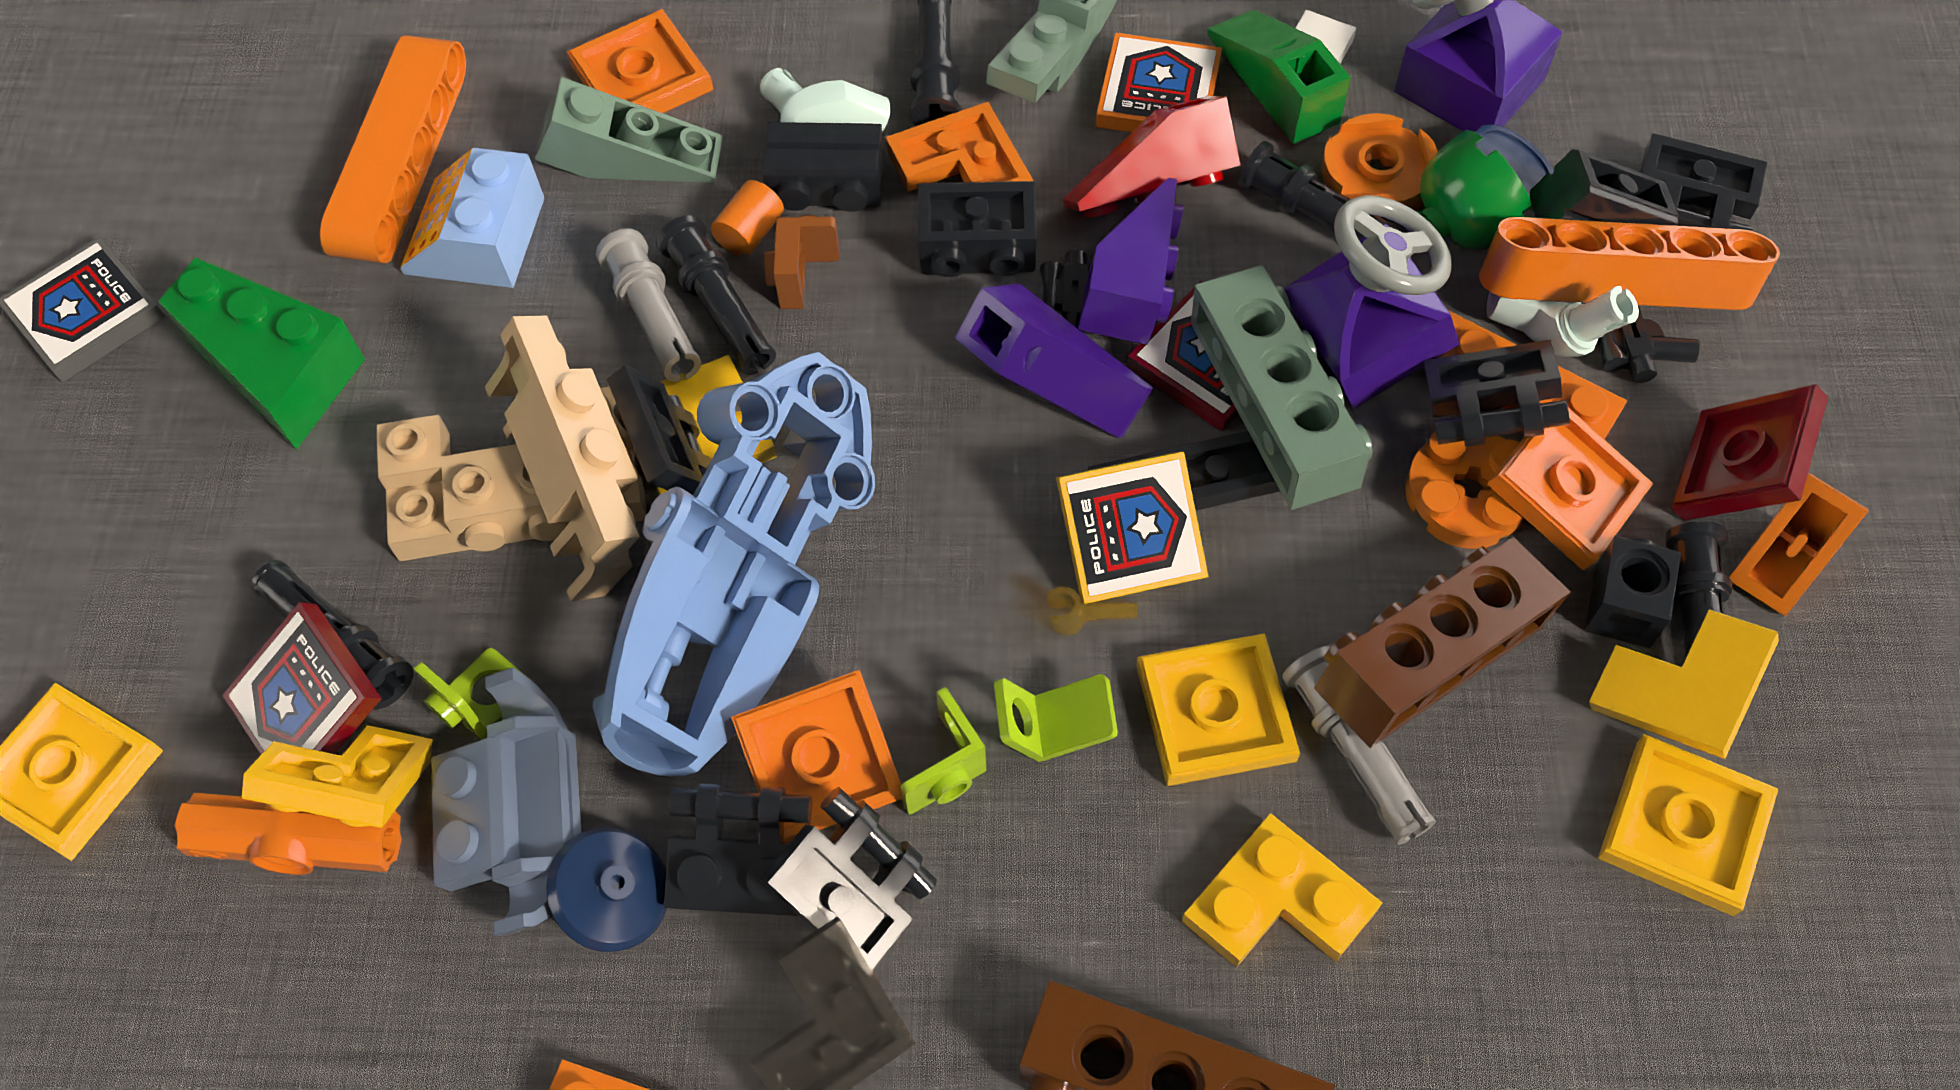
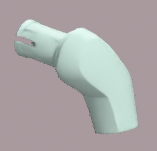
(823, 102)
(1568, 325)

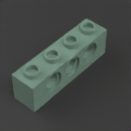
(1280, 387)

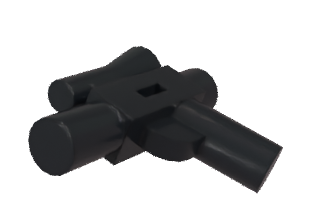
(1065, 284)
(1641, 343)

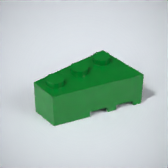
(265, 344)

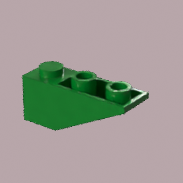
(1285, 71)

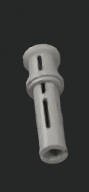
(641, 287)
(1373, 767)

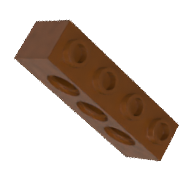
(1438, 640)
(1077, 1021)

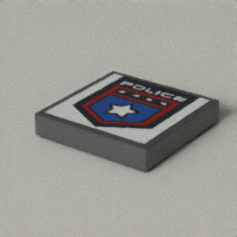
(81, 309)

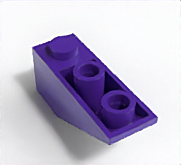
(1130, 269)
(1051, 357)

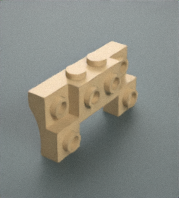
(569, 452)
(467, 498)

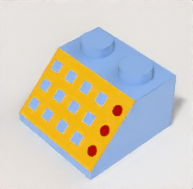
(477, 220)

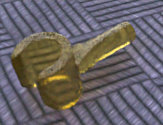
(1082, 613)

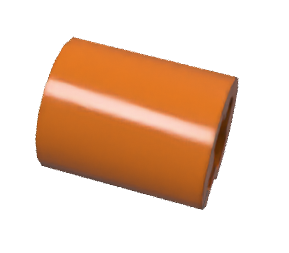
(747, 218)

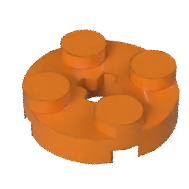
(1382, 137)
(1443, 504)

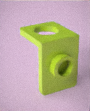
(455, 702)
(1056, 719)
(955, 773)

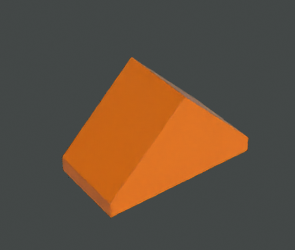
(1797, 545)

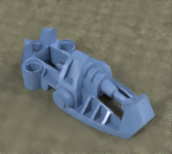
(728, 559)

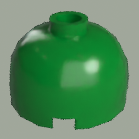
(1470, 192)

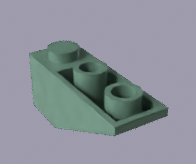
(622, 140)

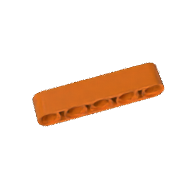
(393, 150)
(1654, 262)

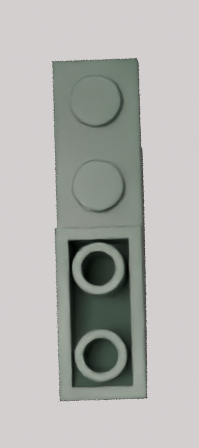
(1048, 47)

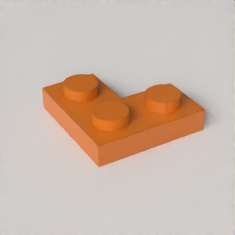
(959, 143)

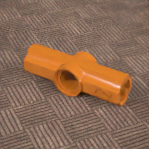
(279, 839)

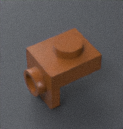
(798, 242)

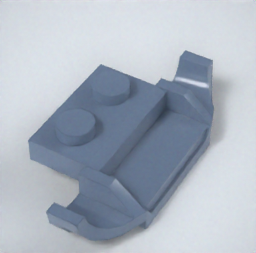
(507, 802)

